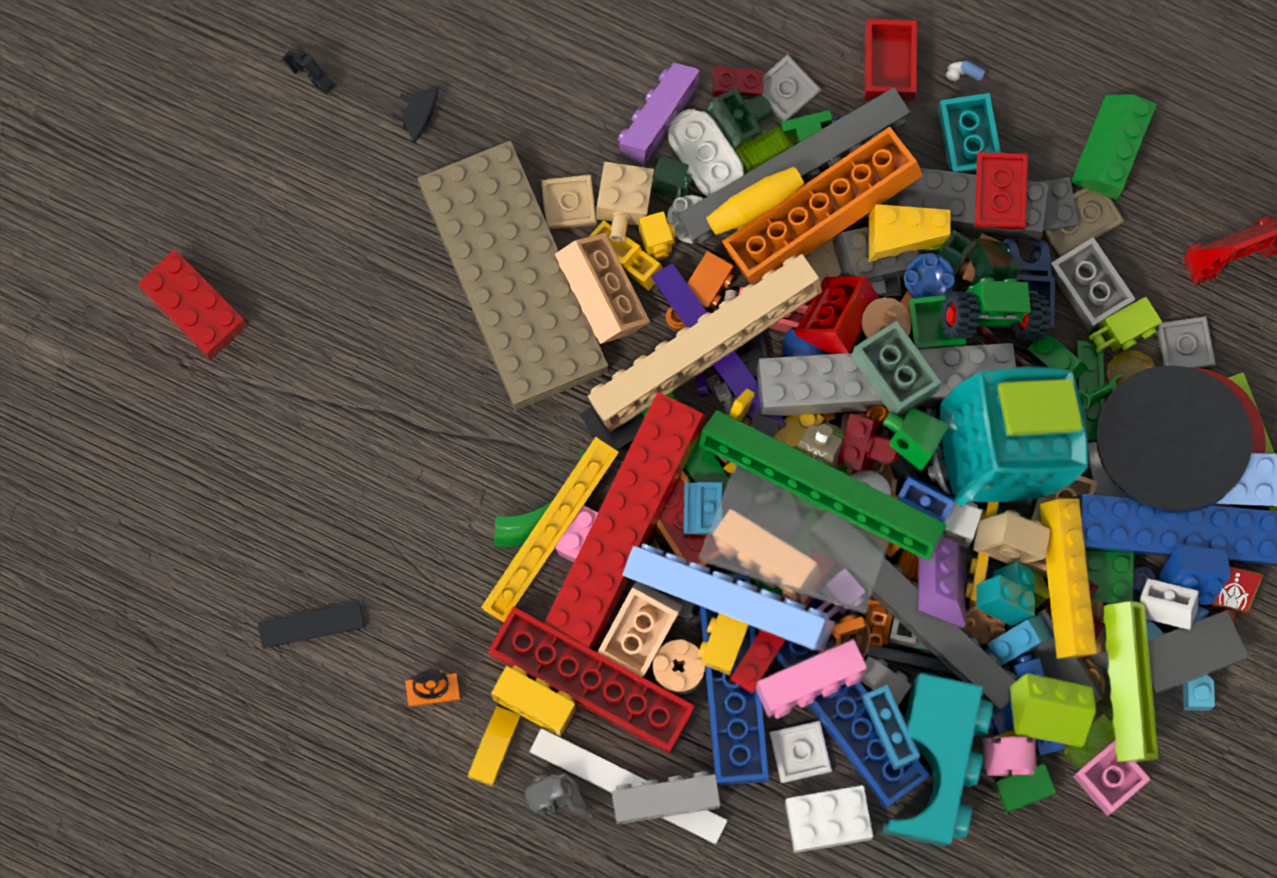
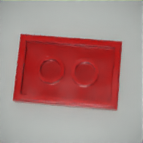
(1001, 190)

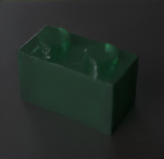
(671, 178)

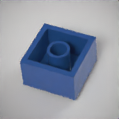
(1198, 570)

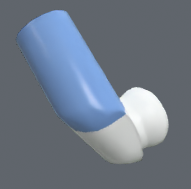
(964, 67)

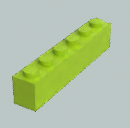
(1130, 682)

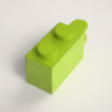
(1127, 326)

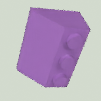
(943, 584)

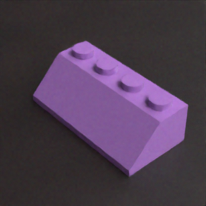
(656, 116)

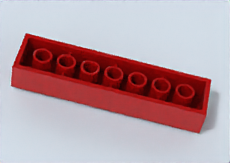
(592, 680)

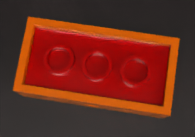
(671, 527)

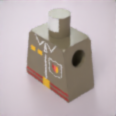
(821, 445)

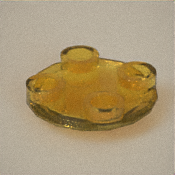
(1128, 364)

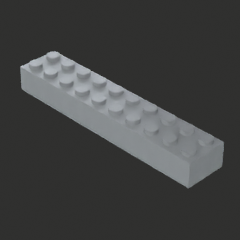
(837, 385)

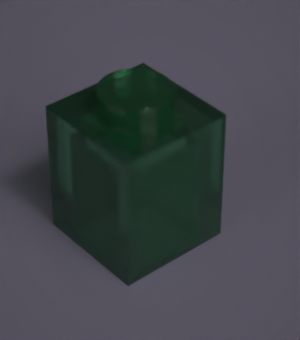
(956, 250)

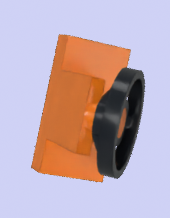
(432, 688)

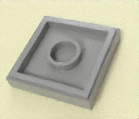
(788, 88)
(1186, 343)

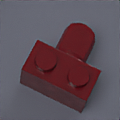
(865, 444)

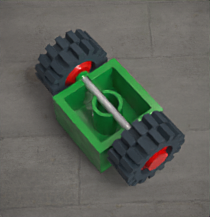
(996, 305)

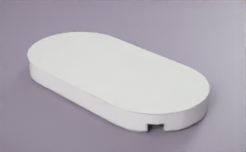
(705, 149)

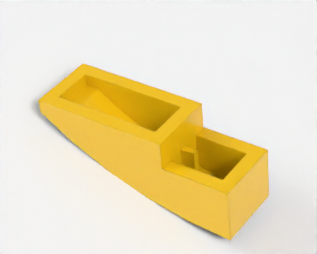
(632, 258)
(494, 746)

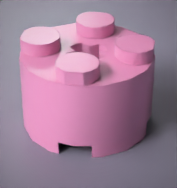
(1009, 754)

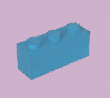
(890, 727)

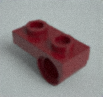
(747, 81)

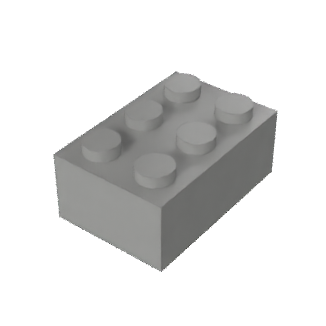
(1091, 284)

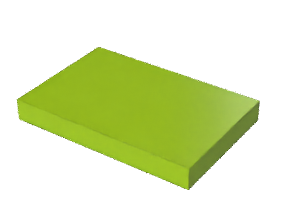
(1039, 407)

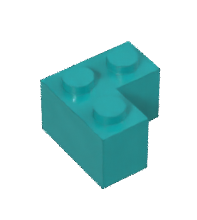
(1008, 594)

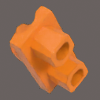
(879, 622)

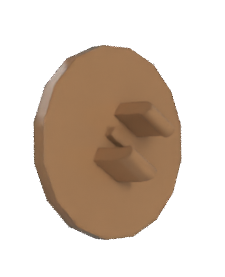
(883, 313)

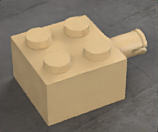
(623, 197)
(1012, 538)

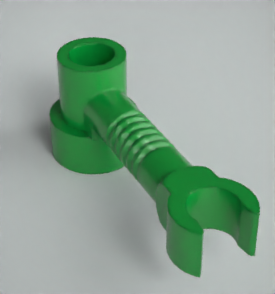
(1087, 398)

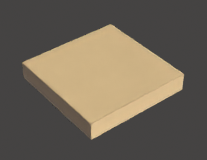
(568, 202)

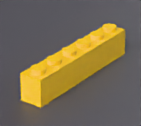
(1068, 579)

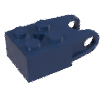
(1036, 272)

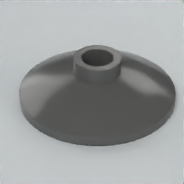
(939, 472)

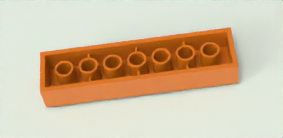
(824, 206)

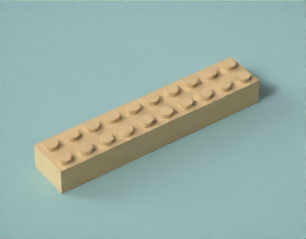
(705, 342)

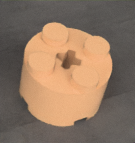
(680, 653)

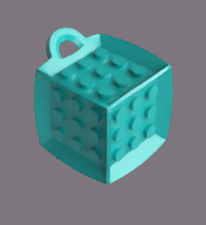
(1003, 468)

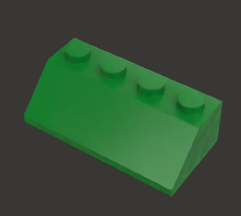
(1113, 144)

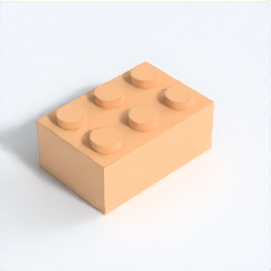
(640, 628)

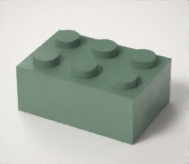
(895, 369)

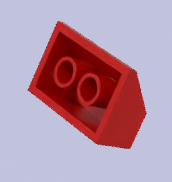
(836, 313)

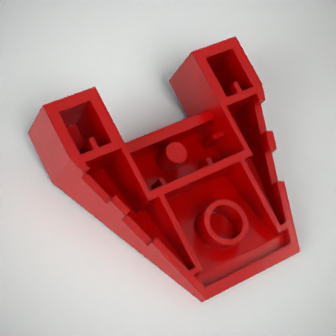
(1209, 260)

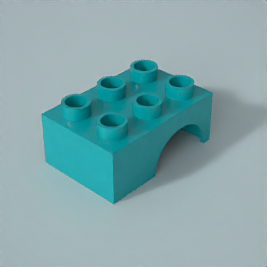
(942, 722)

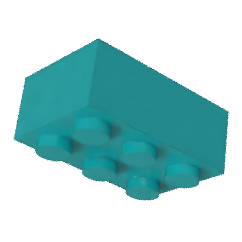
(967, 129)

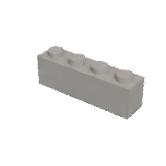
(665, 799)

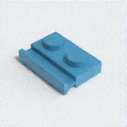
(700, 506)

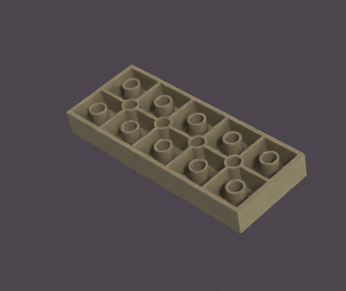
(512, 275)

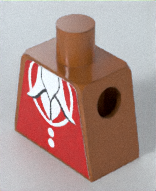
(1237, 593)

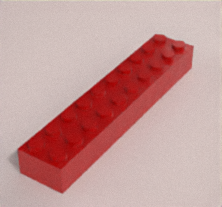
(626, 519)

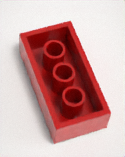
(192, 304)

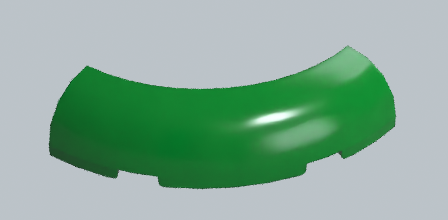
(516, 529)

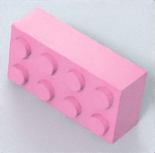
(811, 678)

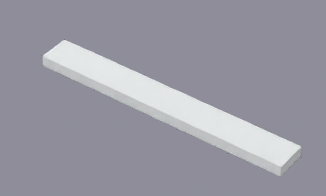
(608, 776)

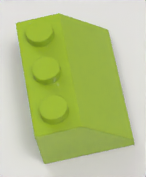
(1052, 709)

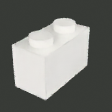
(1169, 603)

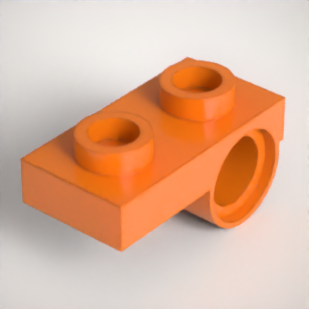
(848, 626)

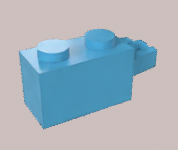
(1020, 640)

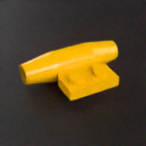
(755, 200)

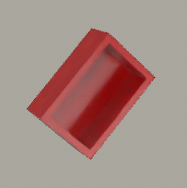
(890, 58)

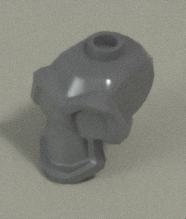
(553, 792)

